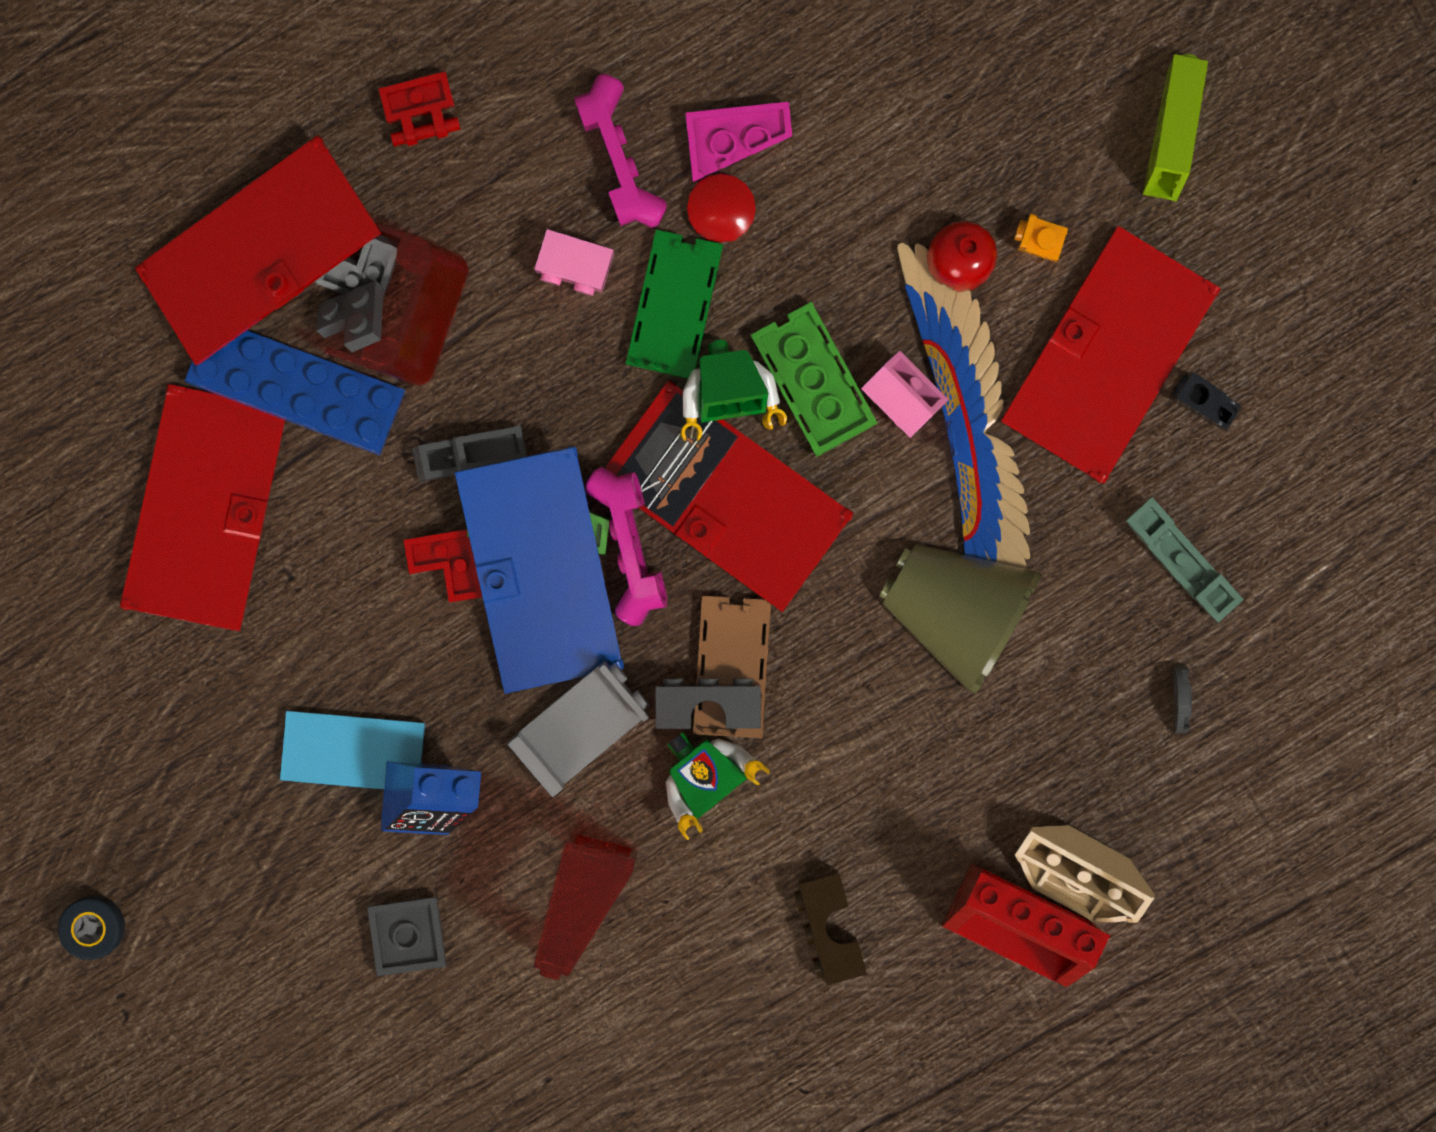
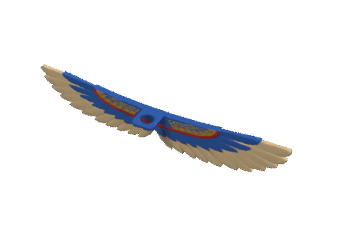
(965, 374)

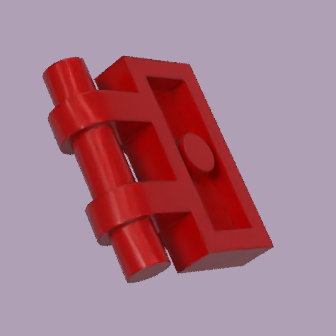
(415, 99)

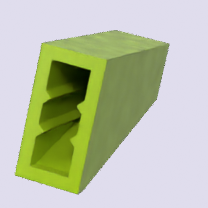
(1176, 127)

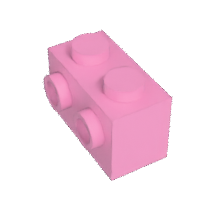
(574, 262)
(904, 394)

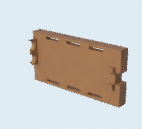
(731, 652)

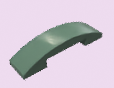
(1183, 560)

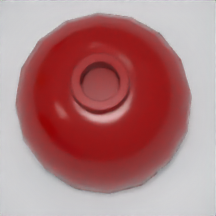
(962, 255)

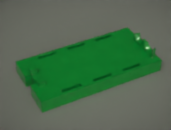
(674, 305)

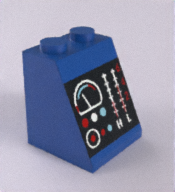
(428, 797)

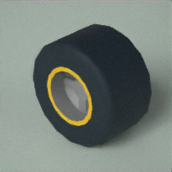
(79, 931)

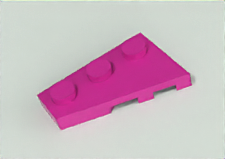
(734, 133)

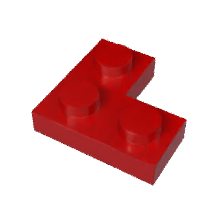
(452, 554)

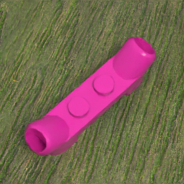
(596, 111)
(644, 590)

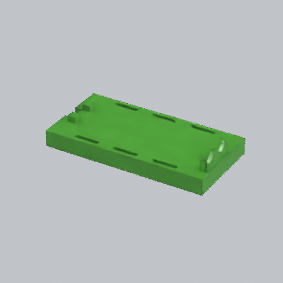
(814, 380)

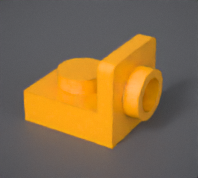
(1040, 238)

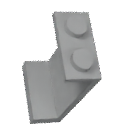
(579, 726)

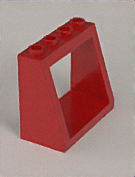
(1025, 927)

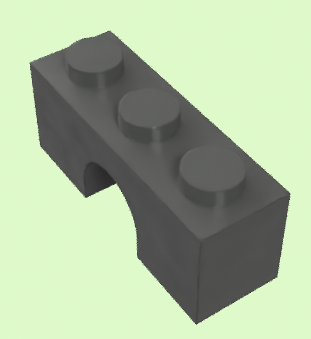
(677, 700)

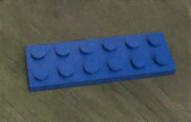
(301, 390)

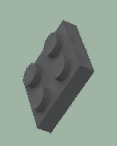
(407, 936)

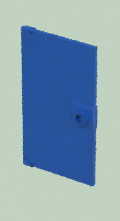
(538, 568)

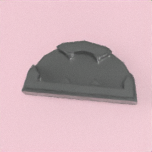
(1182, 699)

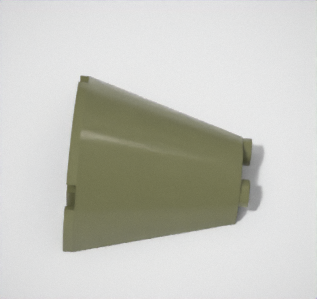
(959, 607)

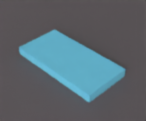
(346, 748)

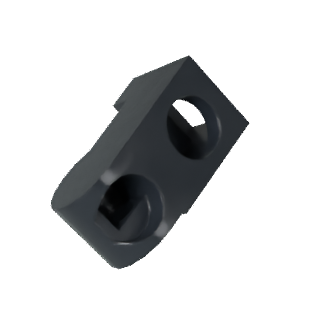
(1205, 401)

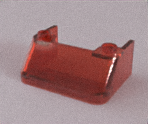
(428, 315)

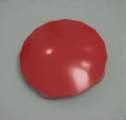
(721, 208)

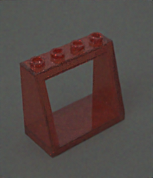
(583, 893)

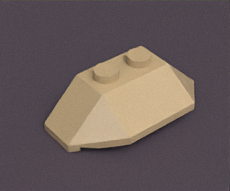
(1083, 875)

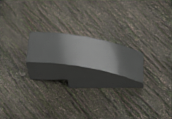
(465, 452)

